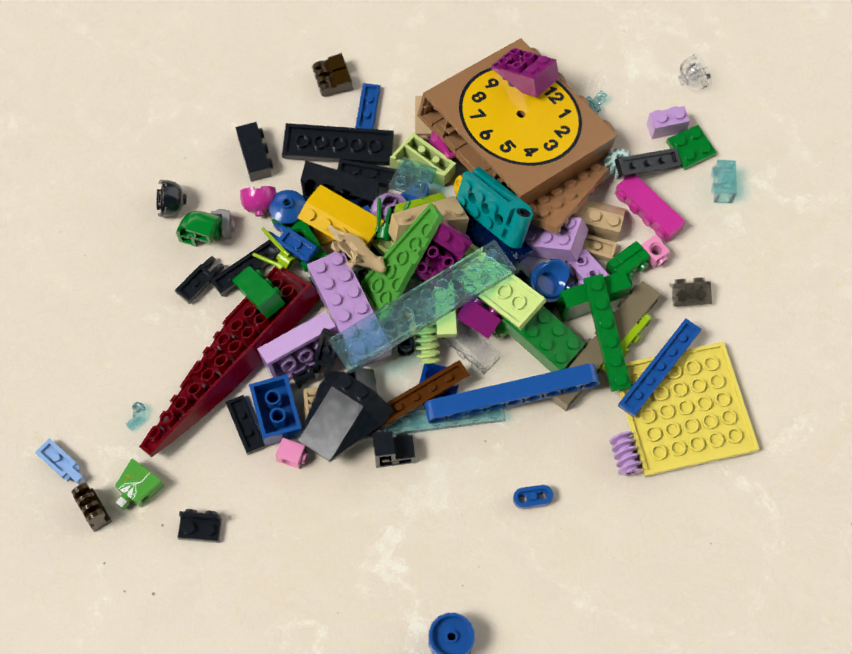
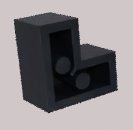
(392, 450)

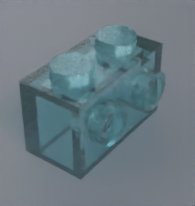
(724, 181)

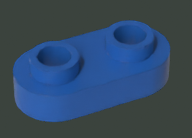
(532, 496)

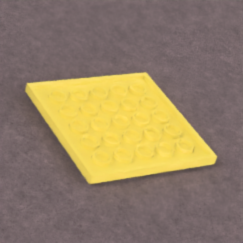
(691, 414)

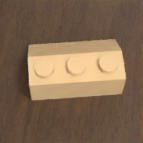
(602, 219)

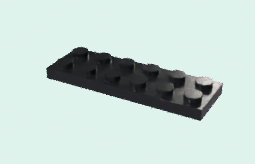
(337, 143)

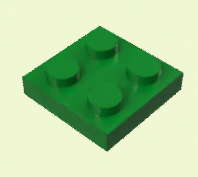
(692, 147)

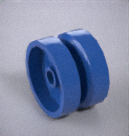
(453, 625)

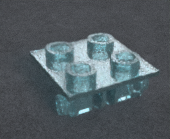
(412, 178)

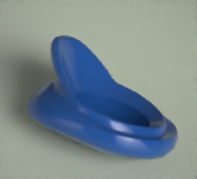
(550, 279)

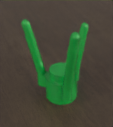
(382, 229)

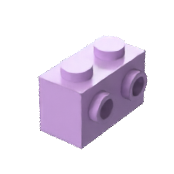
(667, 122)
(585, 267)

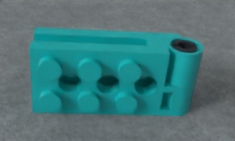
(495, 207)

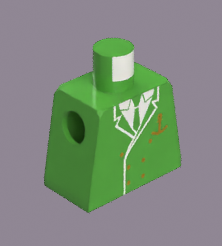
(136, 485)

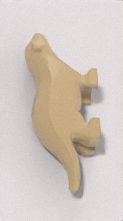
(356, 250)

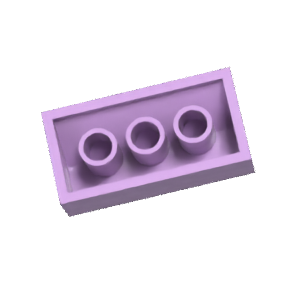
(295, 348)

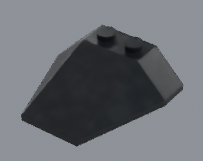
(342, 415)

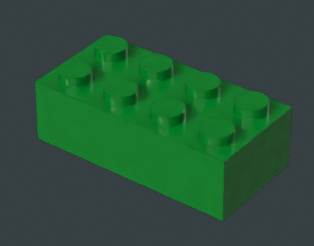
(546, 339)

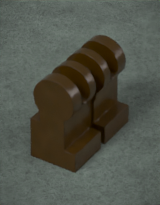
(332, 75)
(90, 506)

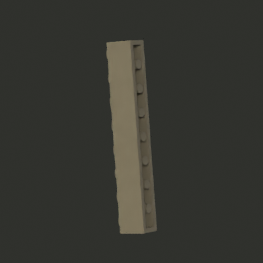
(630, 311)

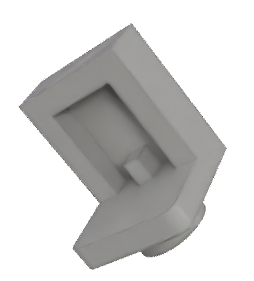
(228, 225)

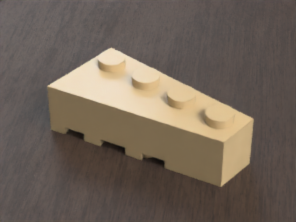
(448, 207)

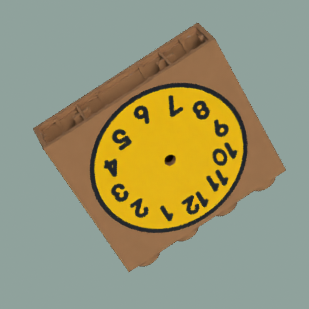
(514, 136)

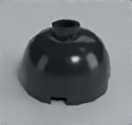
(170, 198)

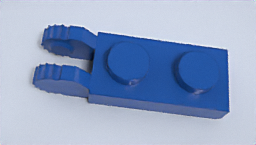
(295, 243)

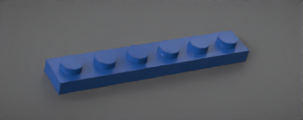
(659, 367)

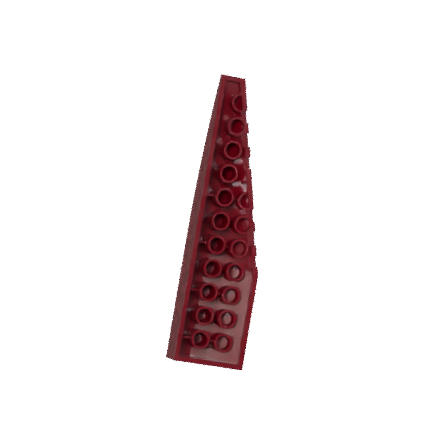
(230, 358)

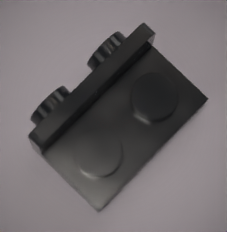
(199, 526)

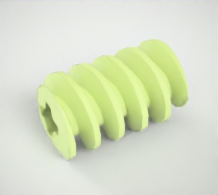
(428, 345)

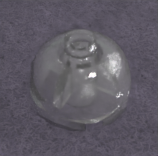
(693, 73)

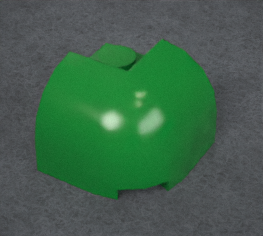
(199, 227)

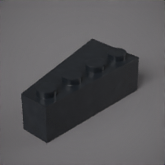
(340, 182)

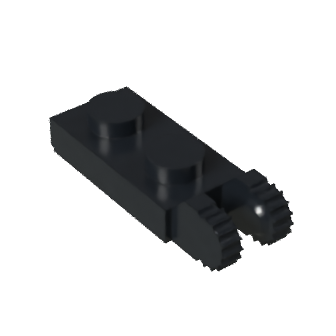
(198, 280)
(325, 353)

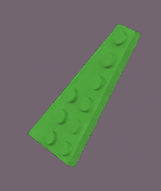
(401, 260)

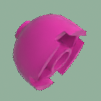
(257, 200)

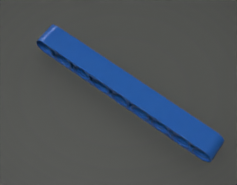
(511, 393)

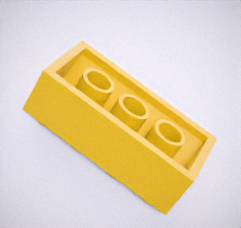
(329, 208)

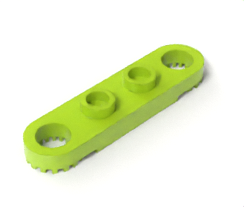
(633, 335)

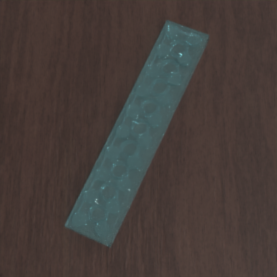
(422, 306)

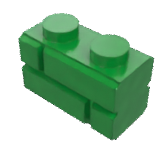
(630, 260)

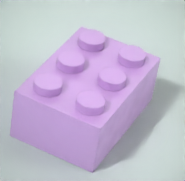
(564, 246)

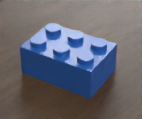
(275, 409)

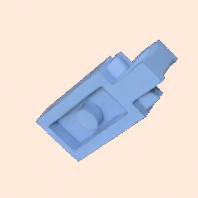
(60, 461)

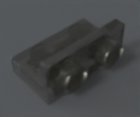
(691, 293)

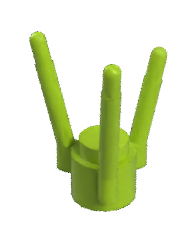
(284, 258)

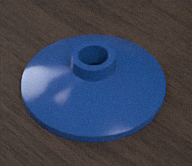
(290, 213)

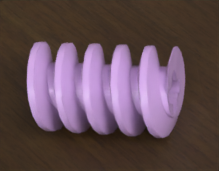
(625, 455)

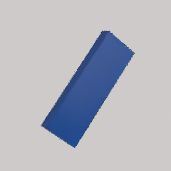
(368, 106)

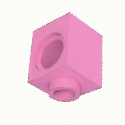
(656, 245)
(291, 453)

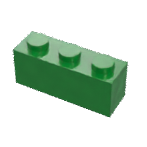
(259, 291)

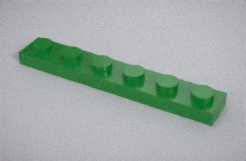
(607, 333)

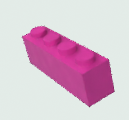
(649, 207)

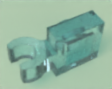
(597, 101)

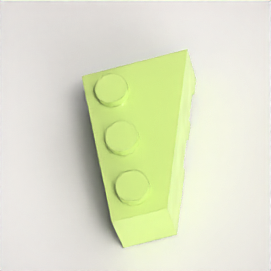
(422, 152)

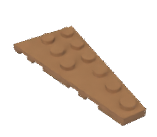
(566, 200)

